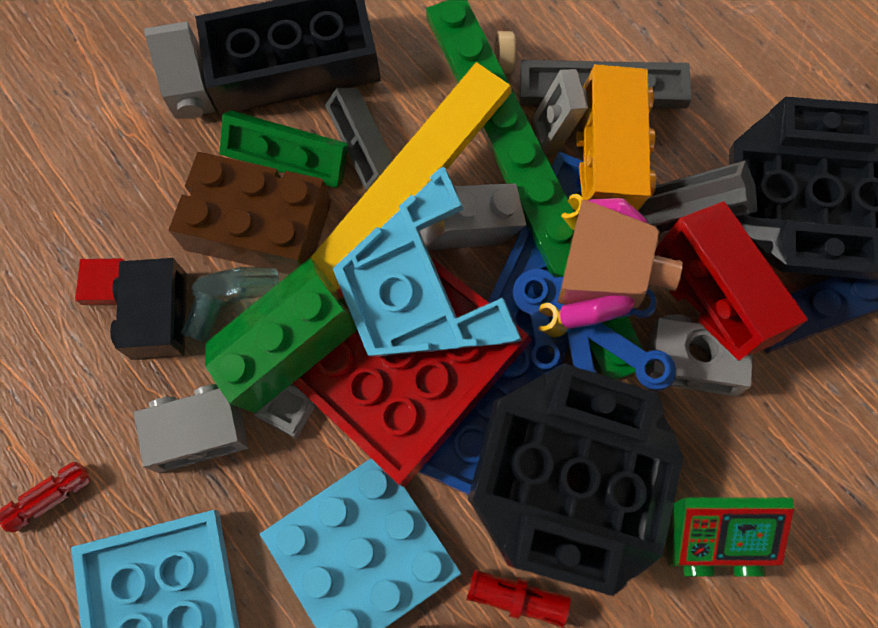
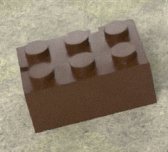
(250, 213)

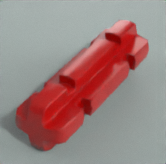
(43, 496)

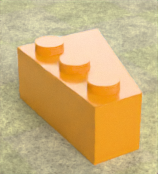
(617, 136)

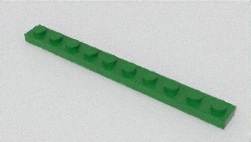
(521, 161)

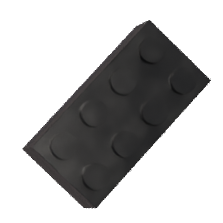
(285, 51)

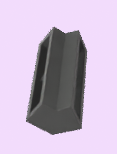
(358, 129)
(699, 191)

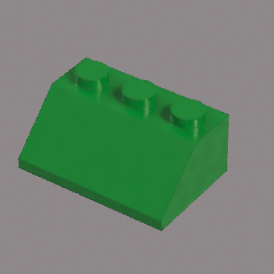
(278, 338)

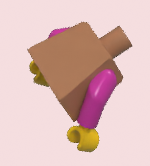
(607, 265)

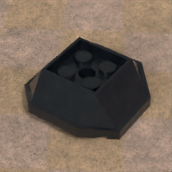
(823, 151)
(627, 487)

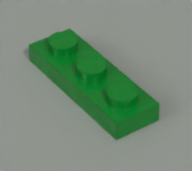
(282, 147)

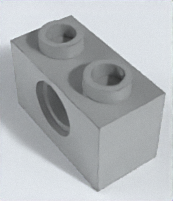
(719, 375)

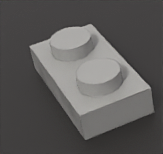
(560, 111)

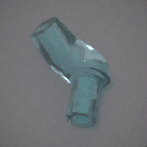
(221, 289)

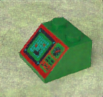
(728, 534)

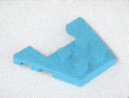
(398, 291)

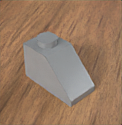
(179, 69)

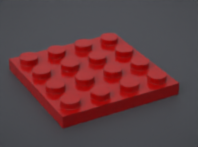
(409, 402)

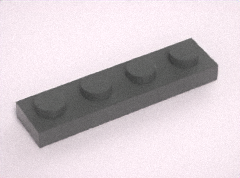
(667, 79)

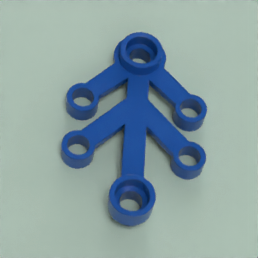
(580, 336)

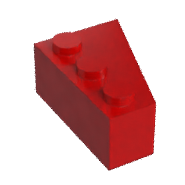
(730, 282)

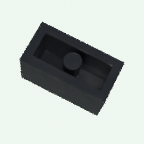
(149, 309)

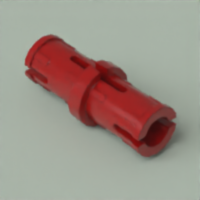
(519, 598)

